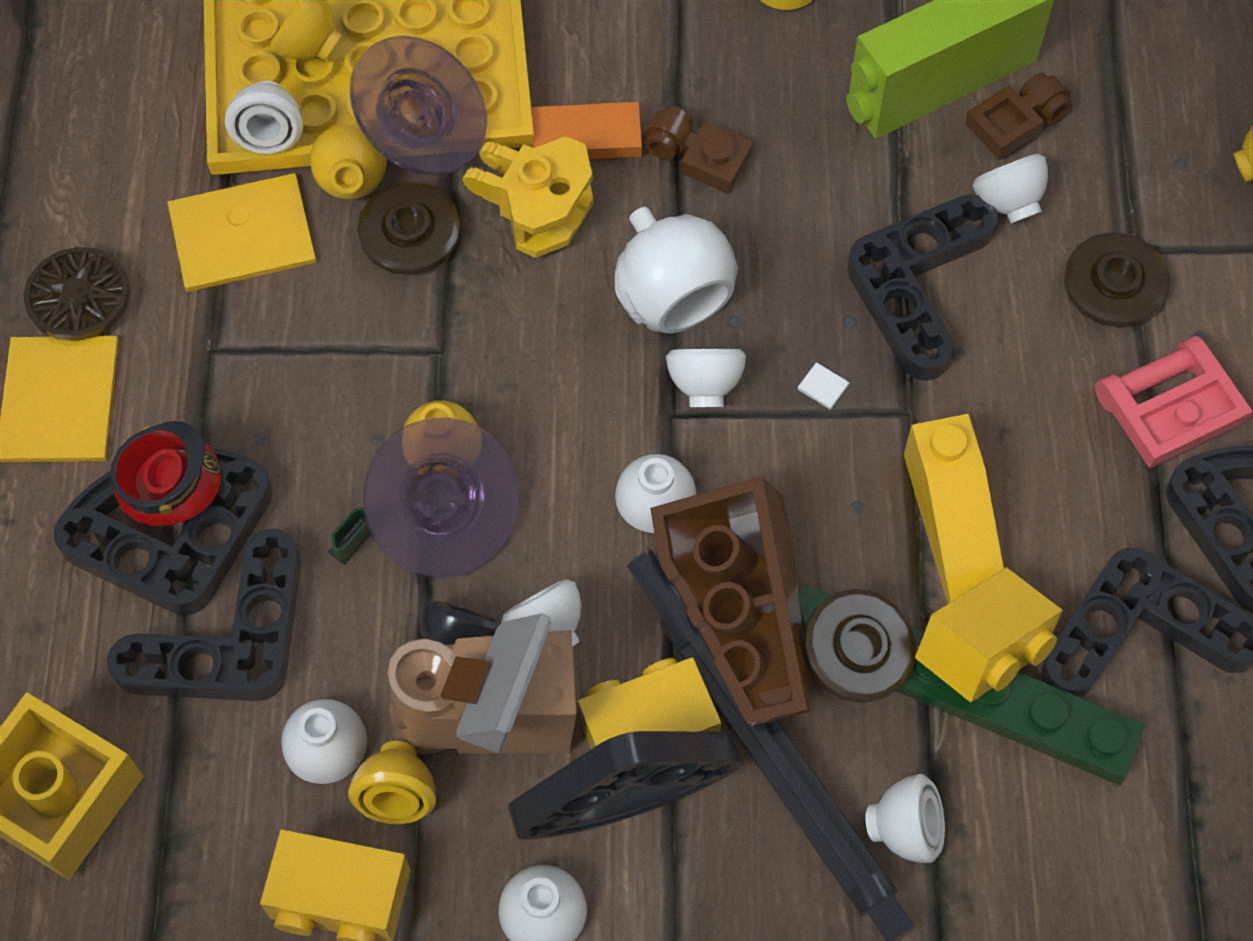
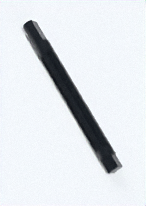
(783, 768)

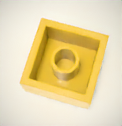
(58, 785)

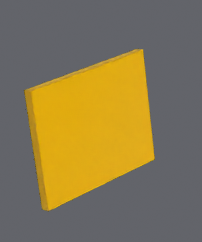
(241, 232)
(58, 399)

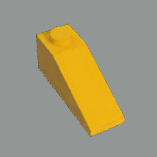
(954, 502)

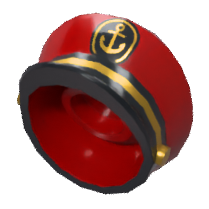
(165, 474)

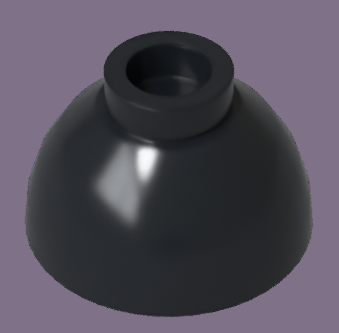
(449, 622)

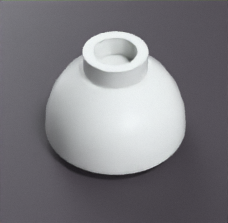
(264, 119)
(1015, 187)
(706, 373)
(650, 483)
(558, 602)
(324, 741)
(909, 819)
(542, 905)

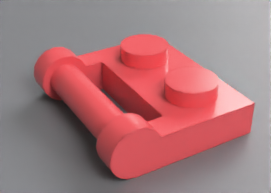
(1178, 416)

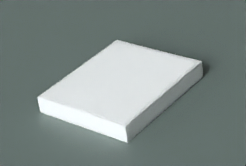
(823, 386)

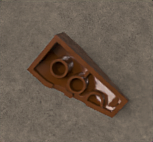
(740, 589)

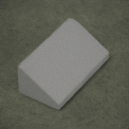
(513, 660)

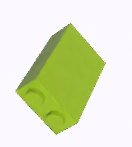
(940, 57)

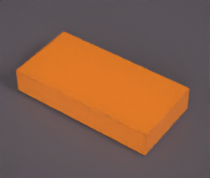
(605, 128)

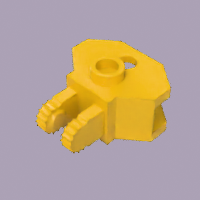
(541, 191)

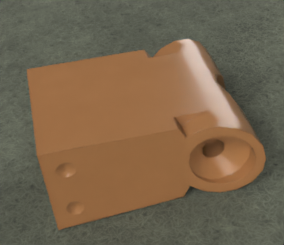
(430, 723)

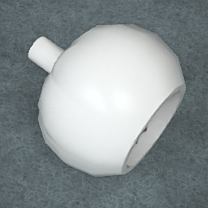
(674, 271)

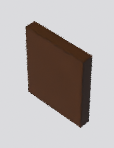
(466, 680)

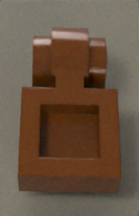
(1013, 119)
(709, 156)

